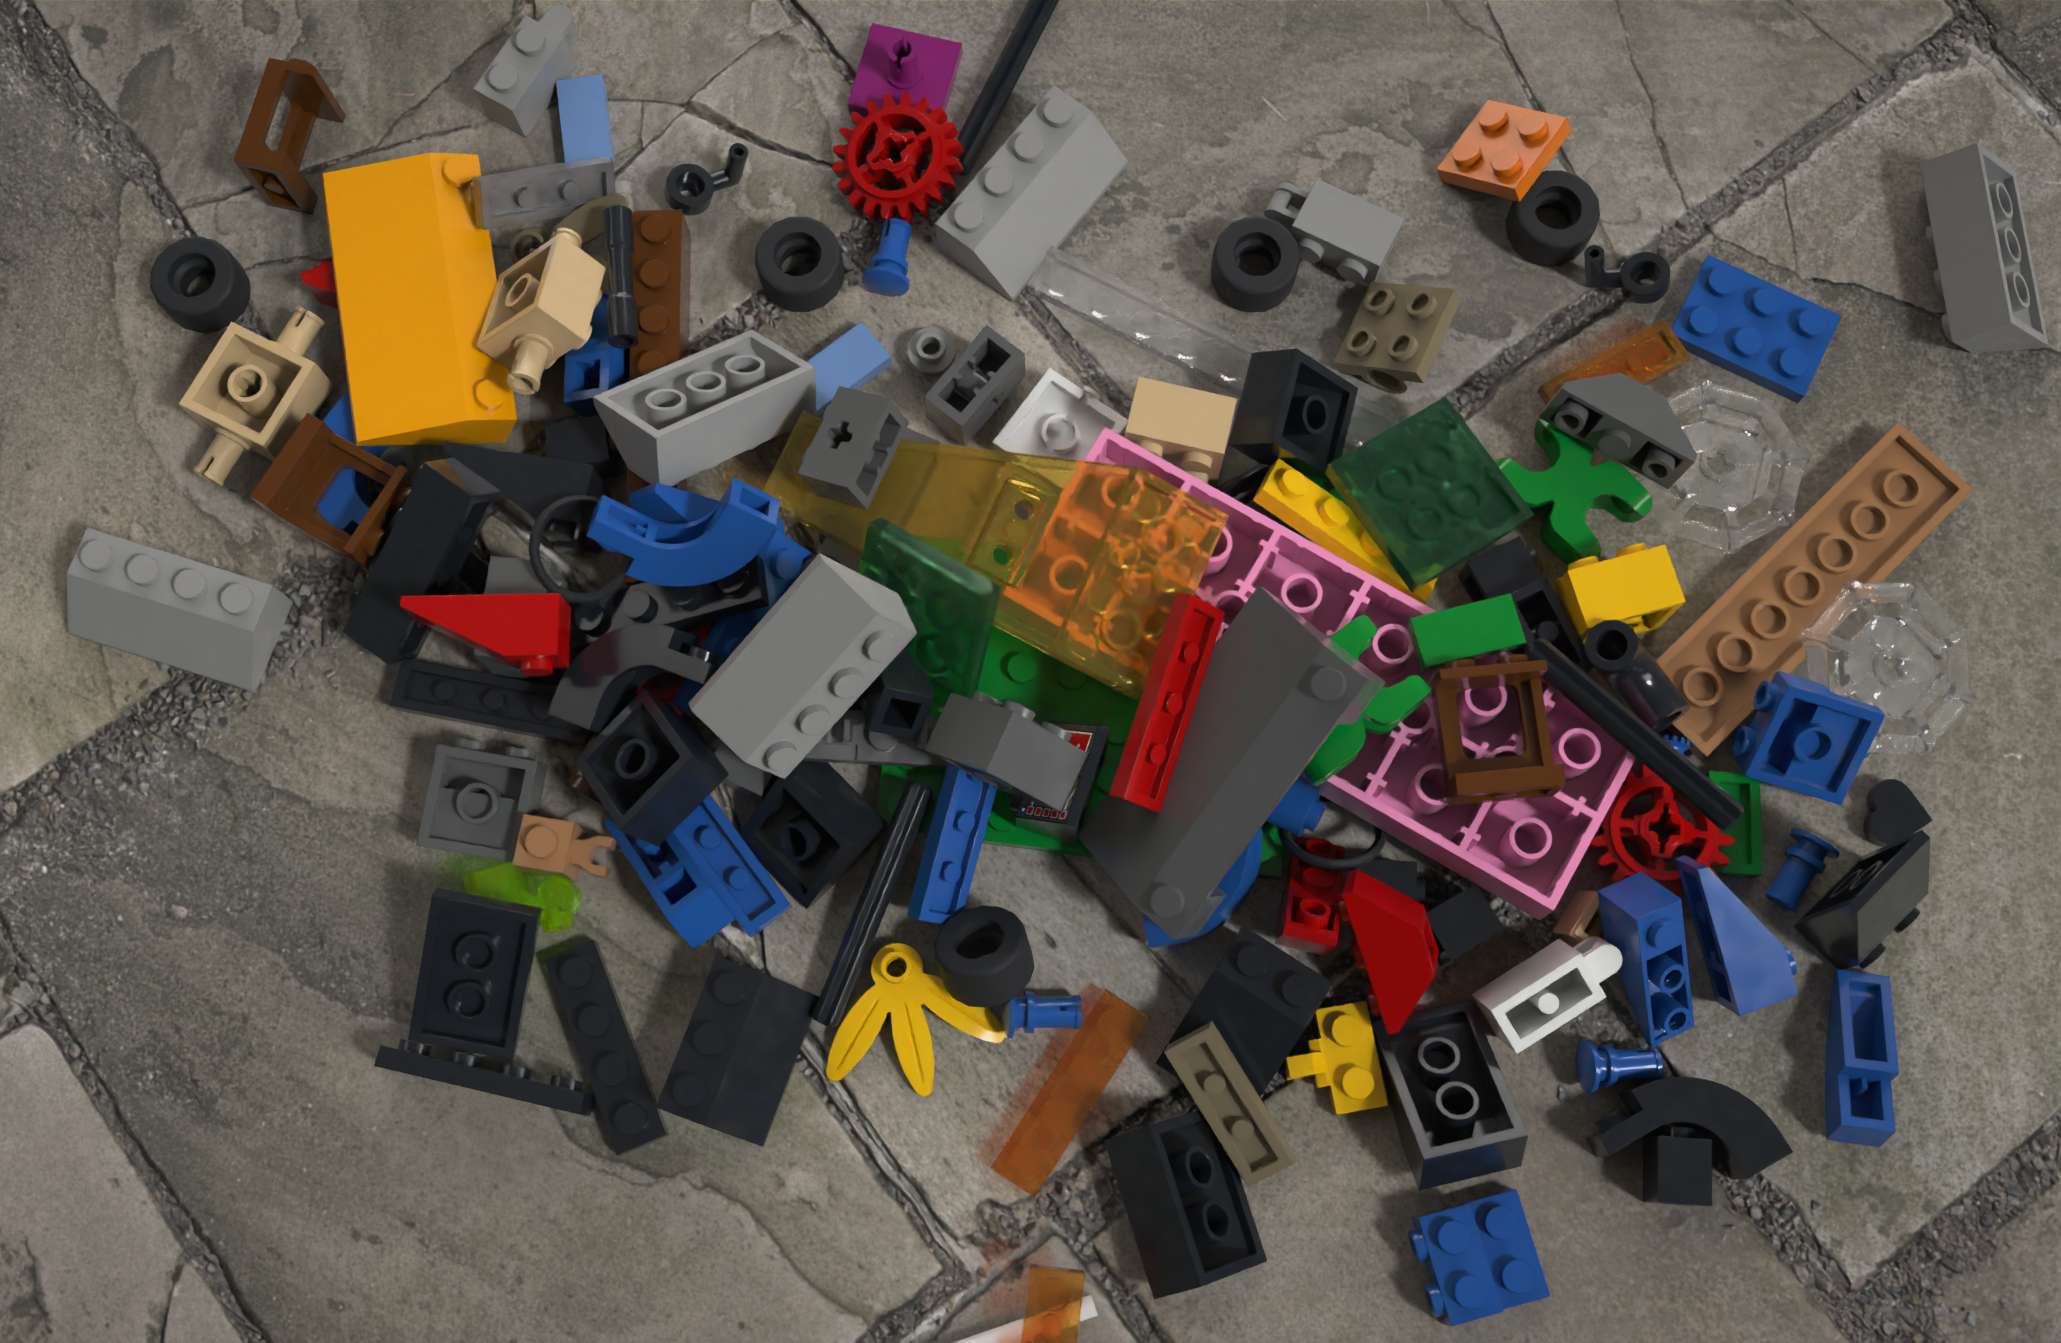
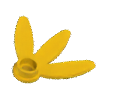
(910, 1030)

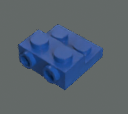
(1806, 737)
(1478, 1258)

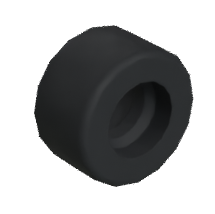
(792, 237)
(1264, 238)
(1541, 243)
(185, 262)
(991, 978)

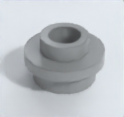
(934, 363)

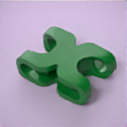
(1571, 489)
(1380, 717)

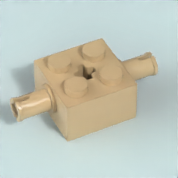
(542, 309)
(255, 393)

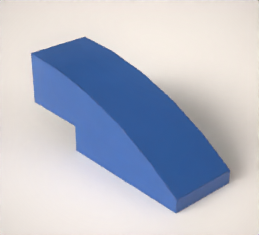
(1860, 1059)

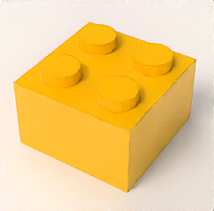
(1631, 588)

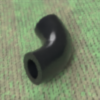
(1634, 674)

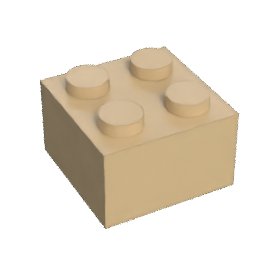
(1182, 426)

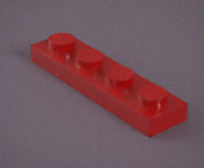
(1167, 702)

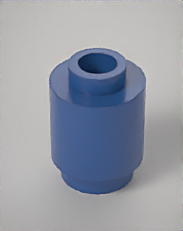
(1298, 809)

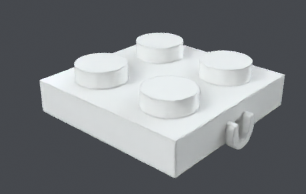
(1058, 421)

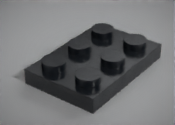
(474, 973)

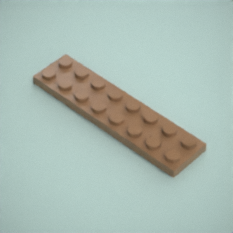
(1850, 533)

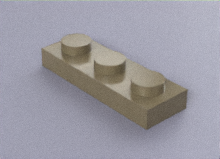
(1230, 1104)

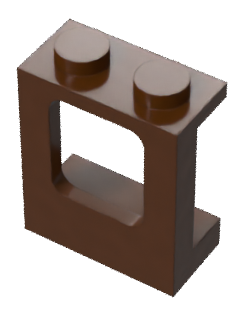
(277, 172)
(307, 471)
(1499, 777)

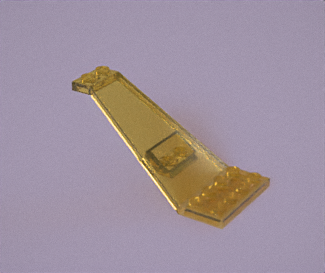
(1082, 573)

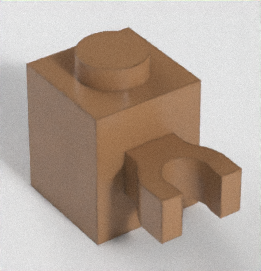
(558, 848)

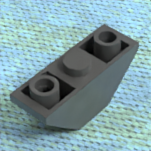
(1623, 423)

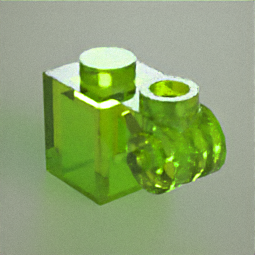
(505, 882)

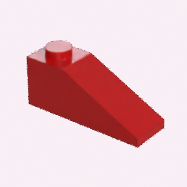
(513, 628)

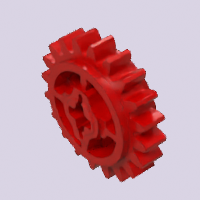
(879, 128)
(1636, 830)

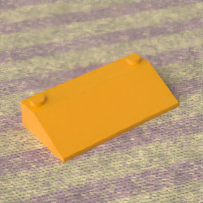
(414, 302)

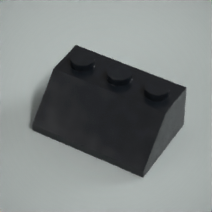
(738, 1051)
(1184, 1204)

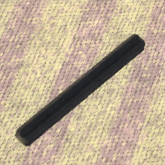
(1003, 80)
(1636, 736)
(872, 904)

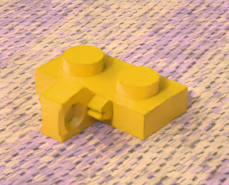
(1343, 1059)

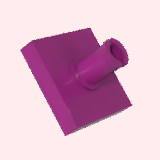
(901, 63)

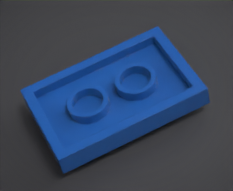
(1754, 328)

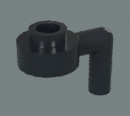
(703, 184)
(1636, 268)

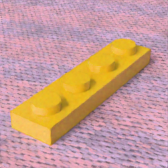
(1328, 524)

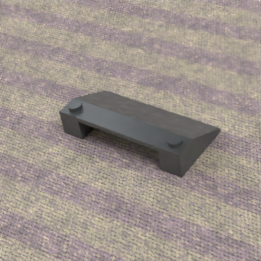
(1255, 726)

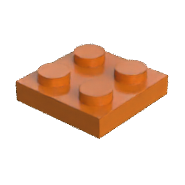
(1504, 150)

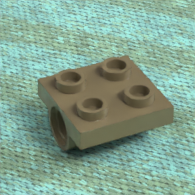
(1397, 334)

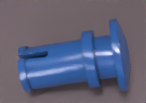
(889, 266)
(1800, 868)
(1040, 1012)
(1611, 1065)

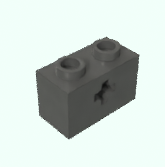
(975, 385)
(853, 447)

